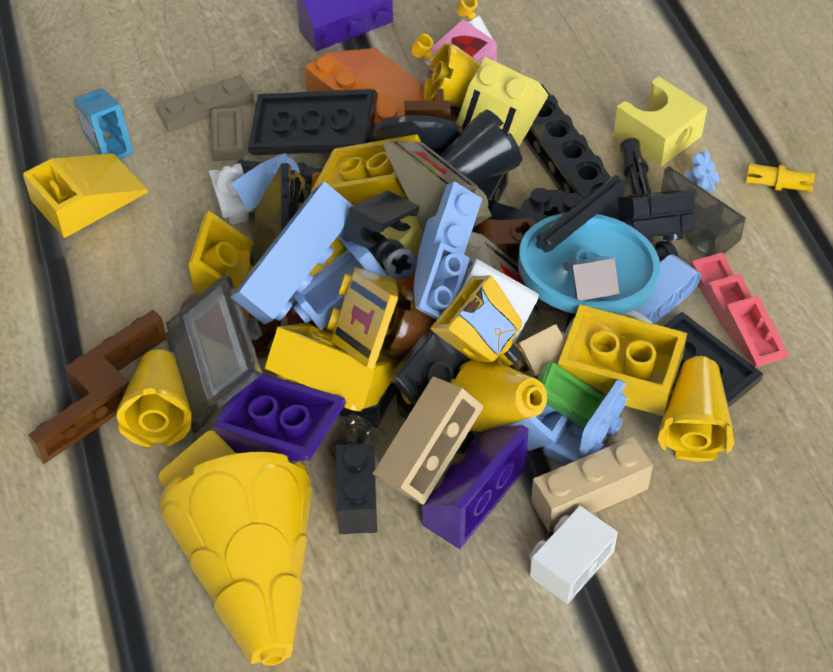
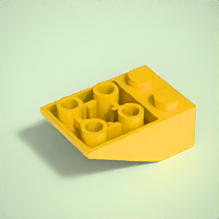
(81, 189)

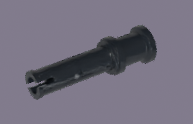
(393, 256)

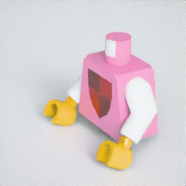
(468, 36)

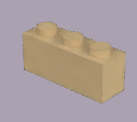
(428, 439)
(592, 482)

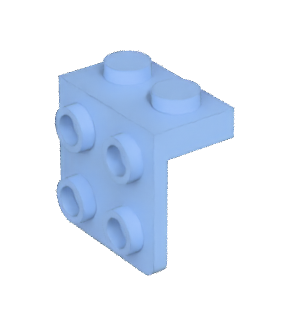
(577, 442)

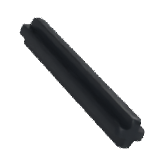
(580, 214)

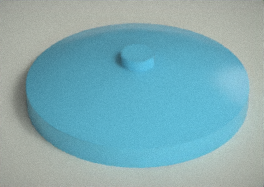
(601, 236)

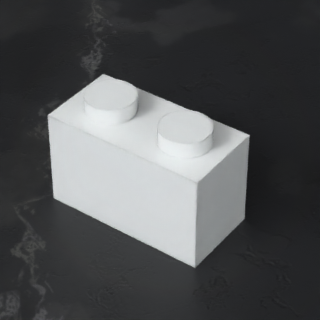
(572, 553)

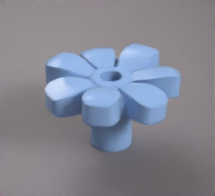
(703, 171)

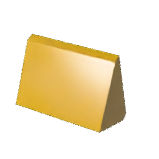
(218, 252)

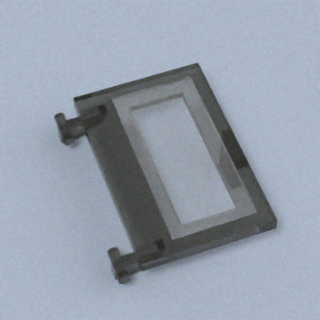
(213, 349)

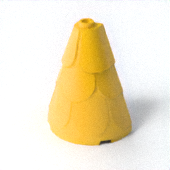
(247, 543)

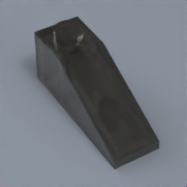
(715, 222)

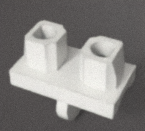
(227, 197)

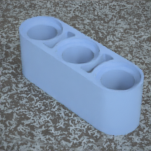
(674, 285)

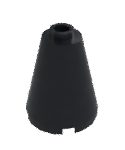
(483, 149)

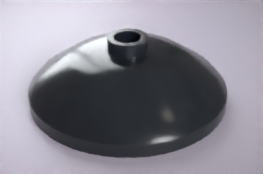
(432, 131)

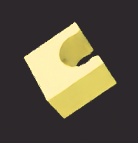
(668, 125)

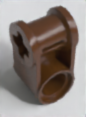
(505, 233)

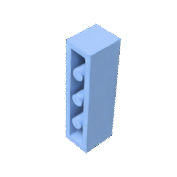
(293, 255)

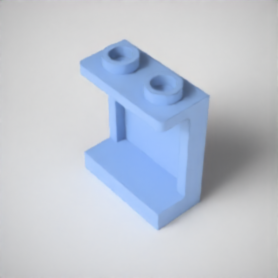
(321, 294)

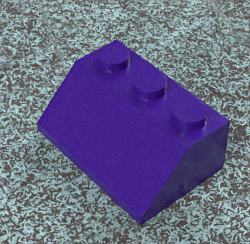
(334, 21)
(476, 484)

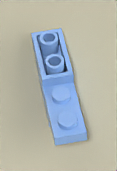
(442, 250)

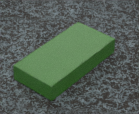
(569, 394)

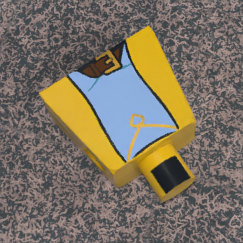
(481, 322)

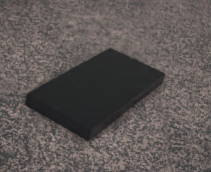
(311, 121)

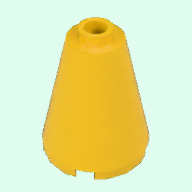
(452, 73)
(503, 392)
(155, 402)
(697, 413)

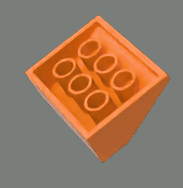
(366, 71)

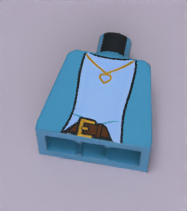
(101, 114)

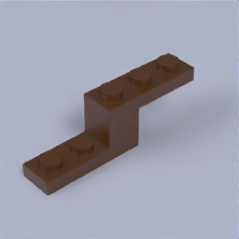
(99, 384)

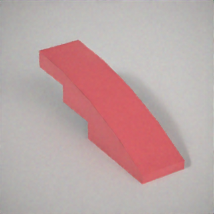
(739, 312)

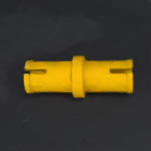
(780, 177)

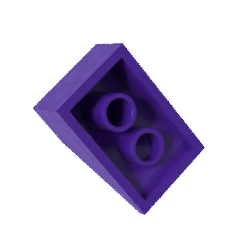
(278, 418)

